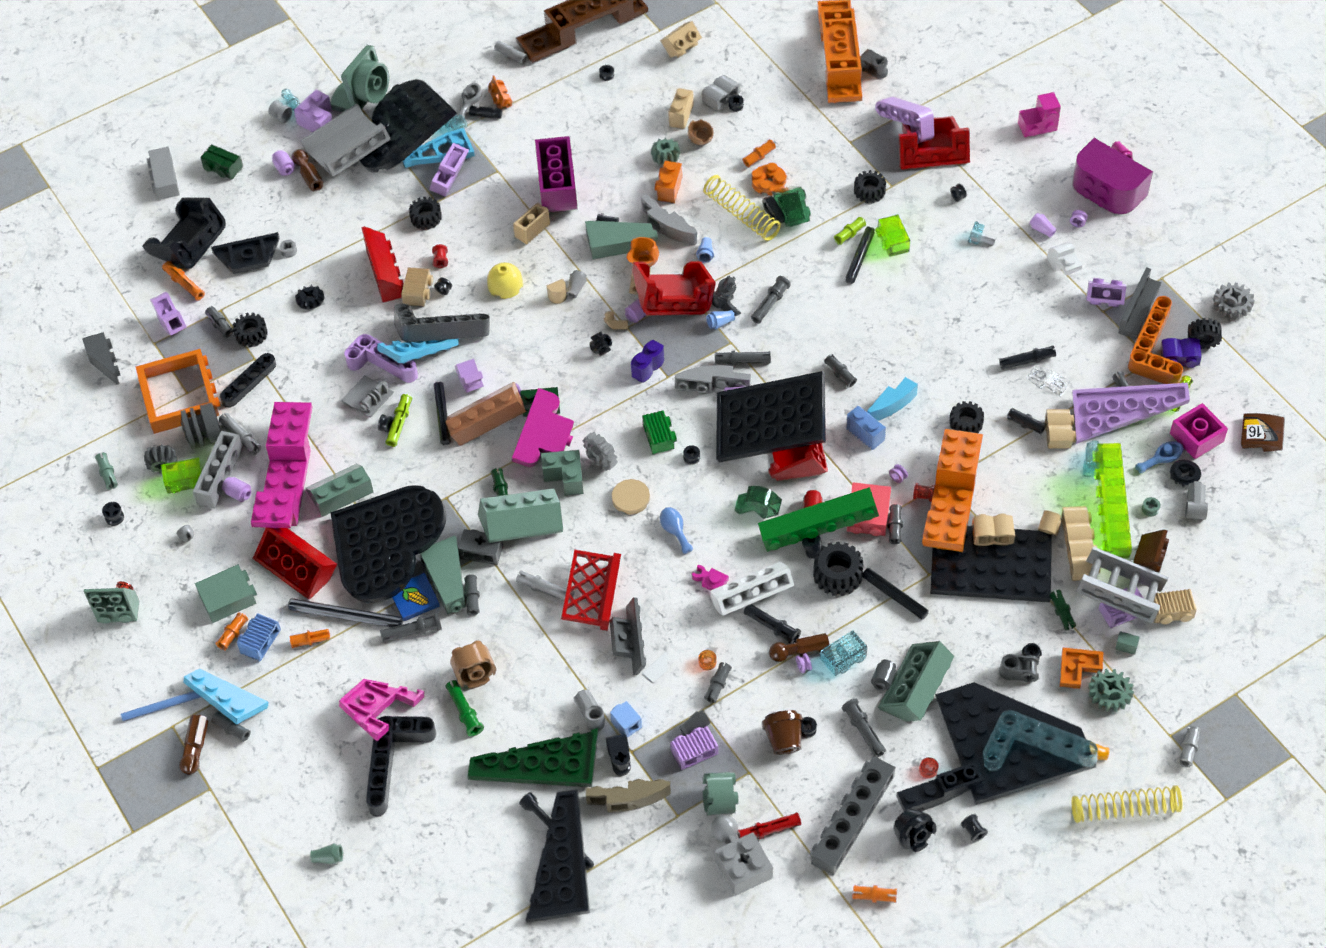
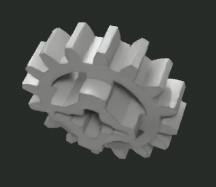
(1233, 300)
(600, 451)

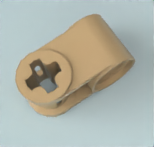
(1050, 523)

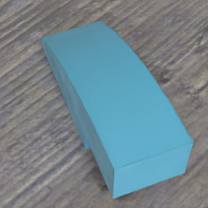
(893, 399)

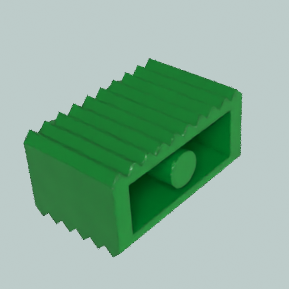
(658, 431)

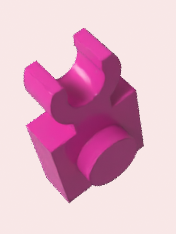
(711, 579)

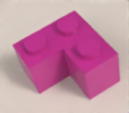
(1042, 118)

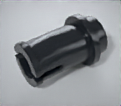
(601, 217)

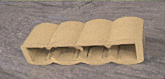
(1078, 539)

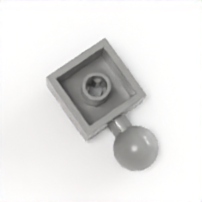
(741, 859)

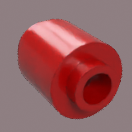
(811, 498)

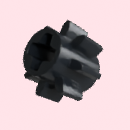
(600, 343)

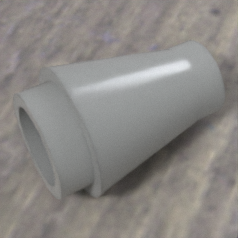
(576, 282)

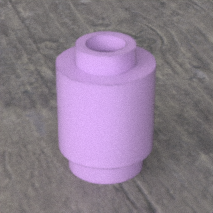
(283, 163)
(634, 312)
(236, 489)

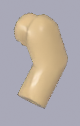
(613, 323)

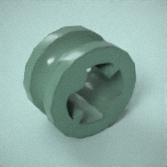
(1151, 501)

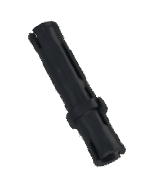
(1035, 355)

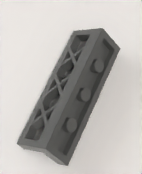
(1139, 305)

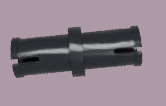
(1026, 421)

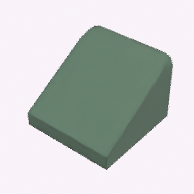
(1127, 642)

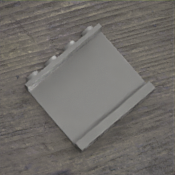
(344, 140)

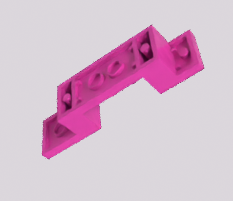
(287, 468)

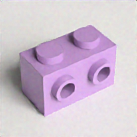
(1105, 292)

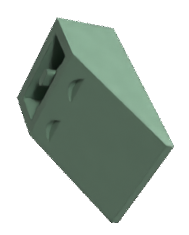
(113, 604)

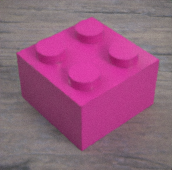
(1198, 431)

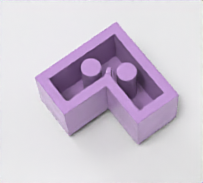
(314, 111)

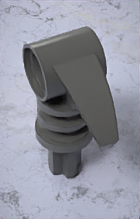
(724, 295)

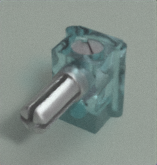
(976, 235)

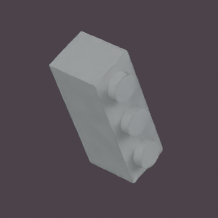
(162, 173)

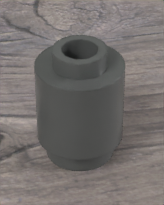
(883, 675)

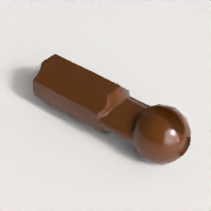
(307, 170)
(808, 645)
(193, 744)

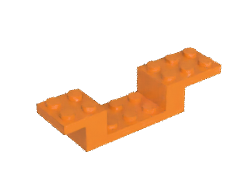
(841, 50)
(953, 491)

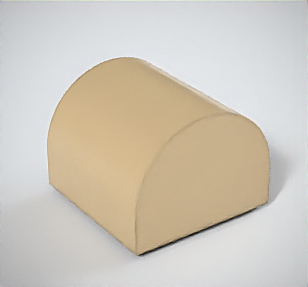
(557, 291)

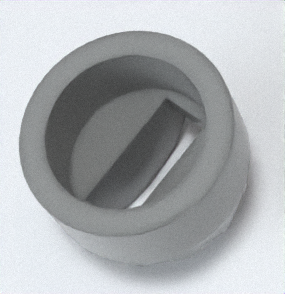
(185, 532)

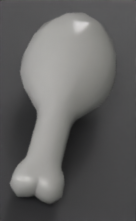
(470, 96)

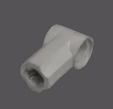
(1196, 506)
(590, 709)

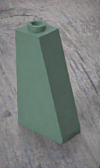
(615, 238)
(444, 571)

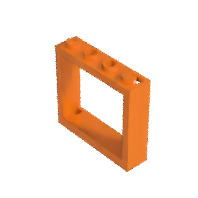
(173, 419)

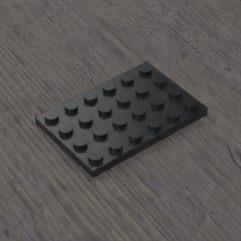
(771, 417)
(995, 570)

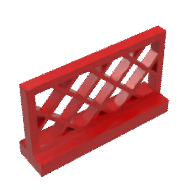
(608, 588)

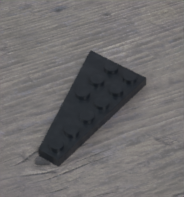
(561, 873)

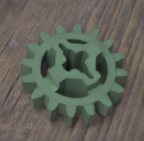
(1111, 691)

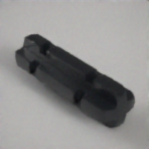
(485, 112)

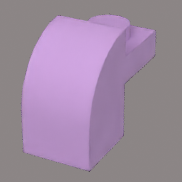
(167, 314)
(469, 375)

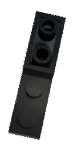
(941, 789)

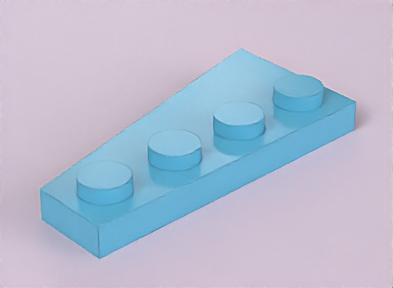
(406, 351)
(224, 696)

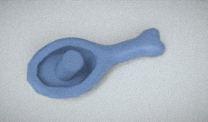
(1165, 453)
(673, 523)

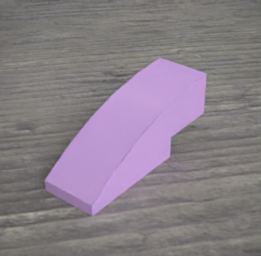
(448, 169)

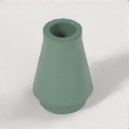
(329, 854)

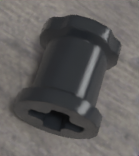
(970, 823)

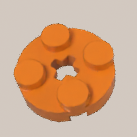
(764, 172)

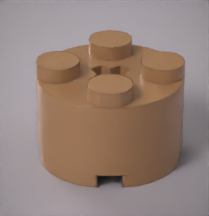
(472, 664)

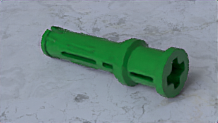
(467, 714)

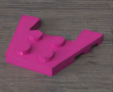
(370, 699)

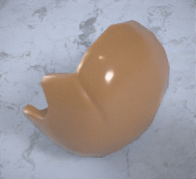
(700, 132)

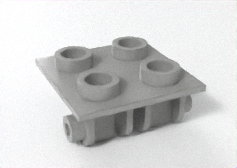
(368, 396)

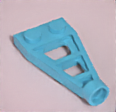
(458, 137)

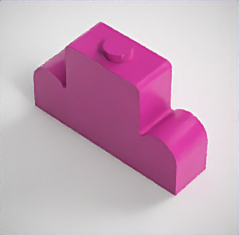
(542, 430)

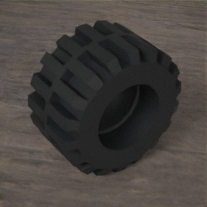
(838, 581)

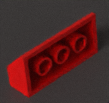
(383, 265)
(294, 561)

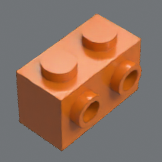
(669, 181)

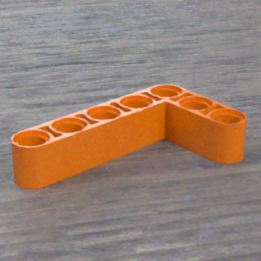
(1141, 358)

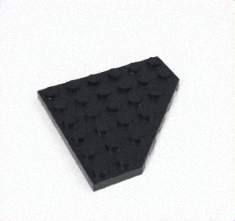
(970, 720)

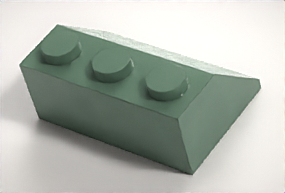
(340, 489)

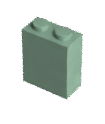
(226, 593)

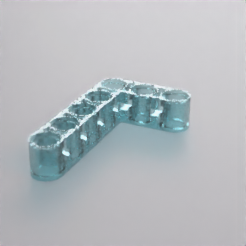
(1036, 739)

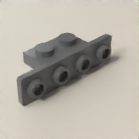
(627, 636)

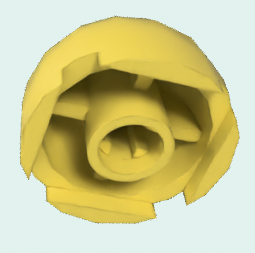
(504, 280)

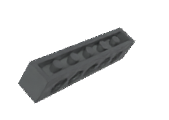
(830, 860)

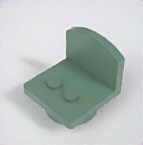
(362, 82)

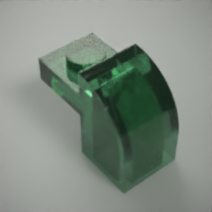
(760, 500)

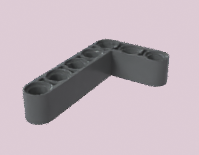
(438, 327)

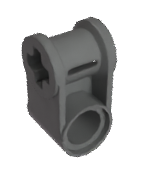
(873, 62)
(1020, 668)

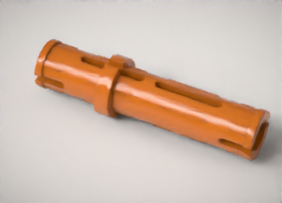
(179, 276)

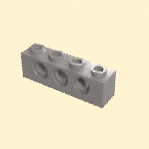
(217, 469)

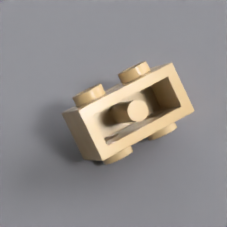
(681, 39)

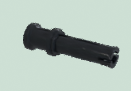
(780, 627)

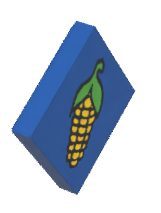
(416, 598)

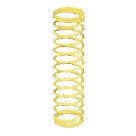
(763, 235)
(1079, 815)

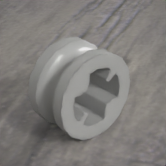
(288, 252)

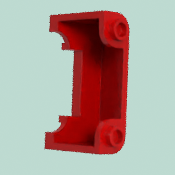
(674, 293)
(798, 463)

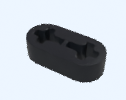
(773, 209)

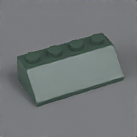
(520, 515)
(917, 681)

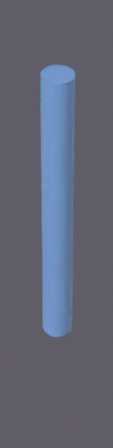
(159, 705)

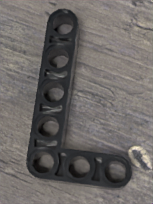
(385, 756)

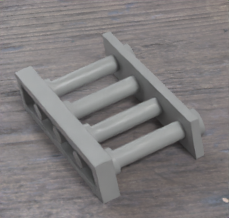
(1116, 597)

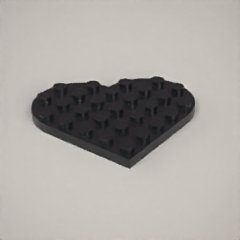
(410, 117)
(381, 540)

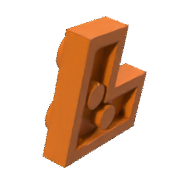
(1078, 660)

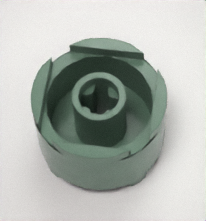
(719, 793)

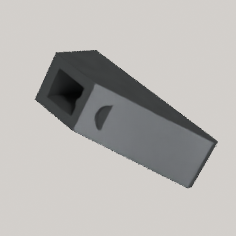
(99, 355)

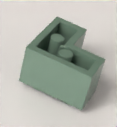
(565, 467)

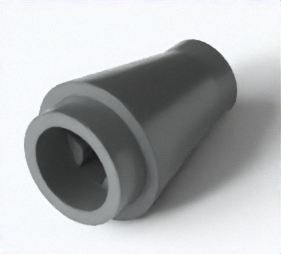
(698, 719)

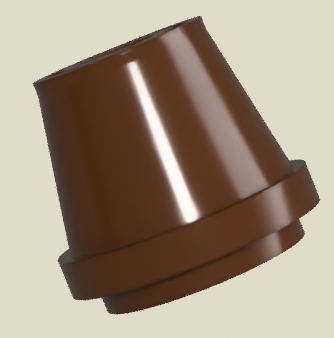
(784, 731)

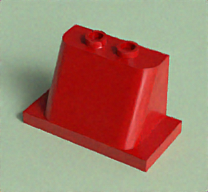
(947, 146)

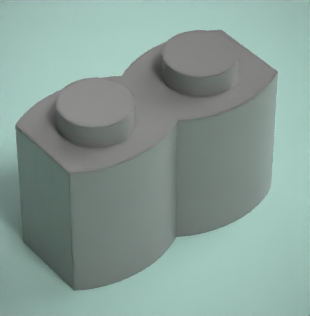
(719, 92)

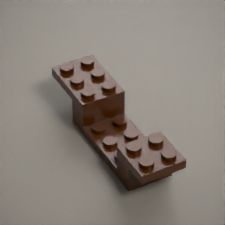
(571, 14)

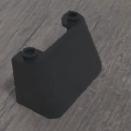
(193, 234)

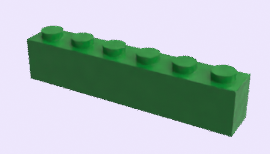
(818, 519)

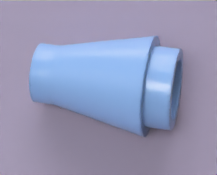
(705, 250)
(719, 318)

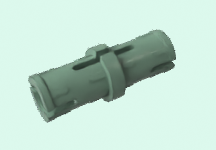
(106, 471)

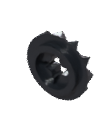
(310, 302)
(1184, 466)

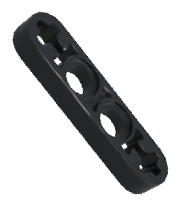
(245, 378)

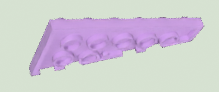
(1115, 407)

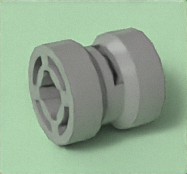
(280, 111)

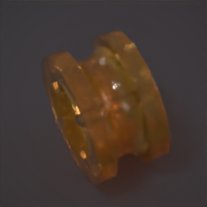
(710, 665)

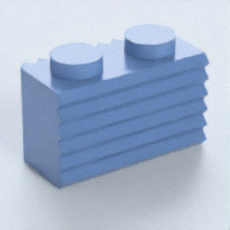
(865, 427)
(258, 637)

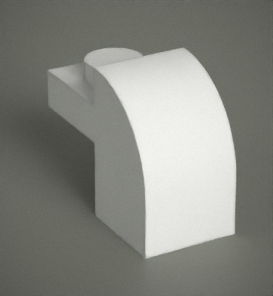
(1063, 258)

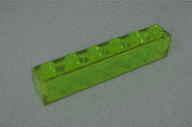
(1113, 499)

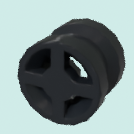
(108, 511)
(812, 545)

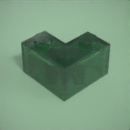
(793, 205)

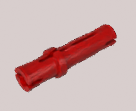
(772, 826)

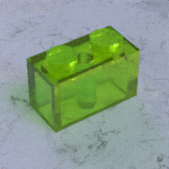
(893, 235)
(181, 475)

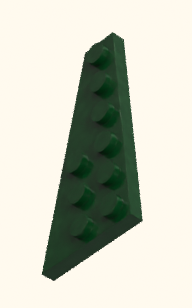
(547, 762)

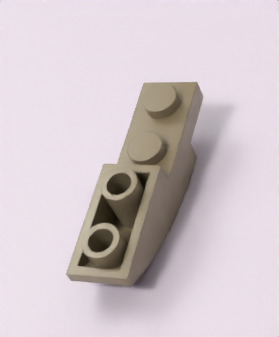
(636, 796)

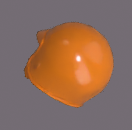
(643, 250)

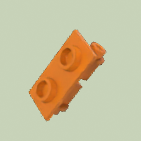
(499, 93)

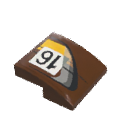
(1263, 431)

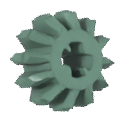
(665, 150)

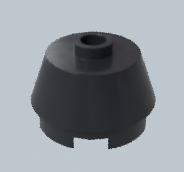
(914, 829)

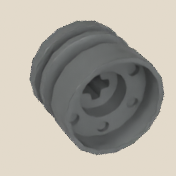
(200, 425)

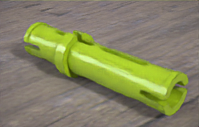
(401, 413)

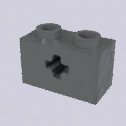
(475, 547)

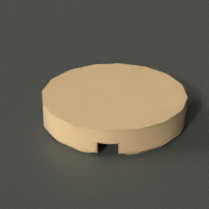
(630, 496)

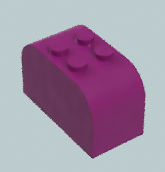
(556, 174)
(1110, 178)

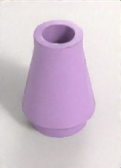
(1041, 224)

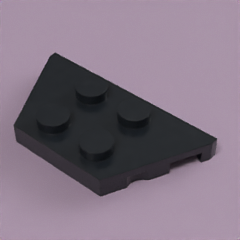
(247, 253)

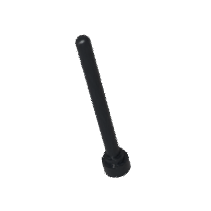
(530, 803)

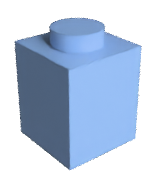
(625, 719)

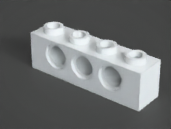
(751, 588)

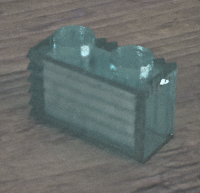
(844, 653)

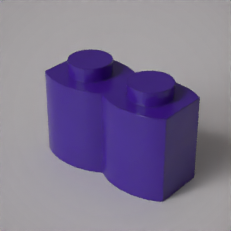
(1183, 351)
(647, 361)

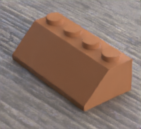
(485, 414)

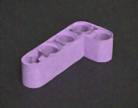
(917, 116)
(365, 349)

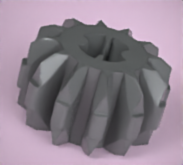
(159, 455)

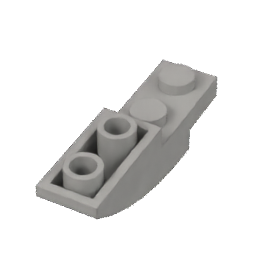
(668, 224)
(706, 377)

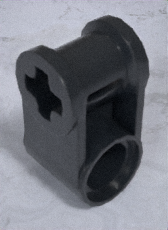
(619, 752)

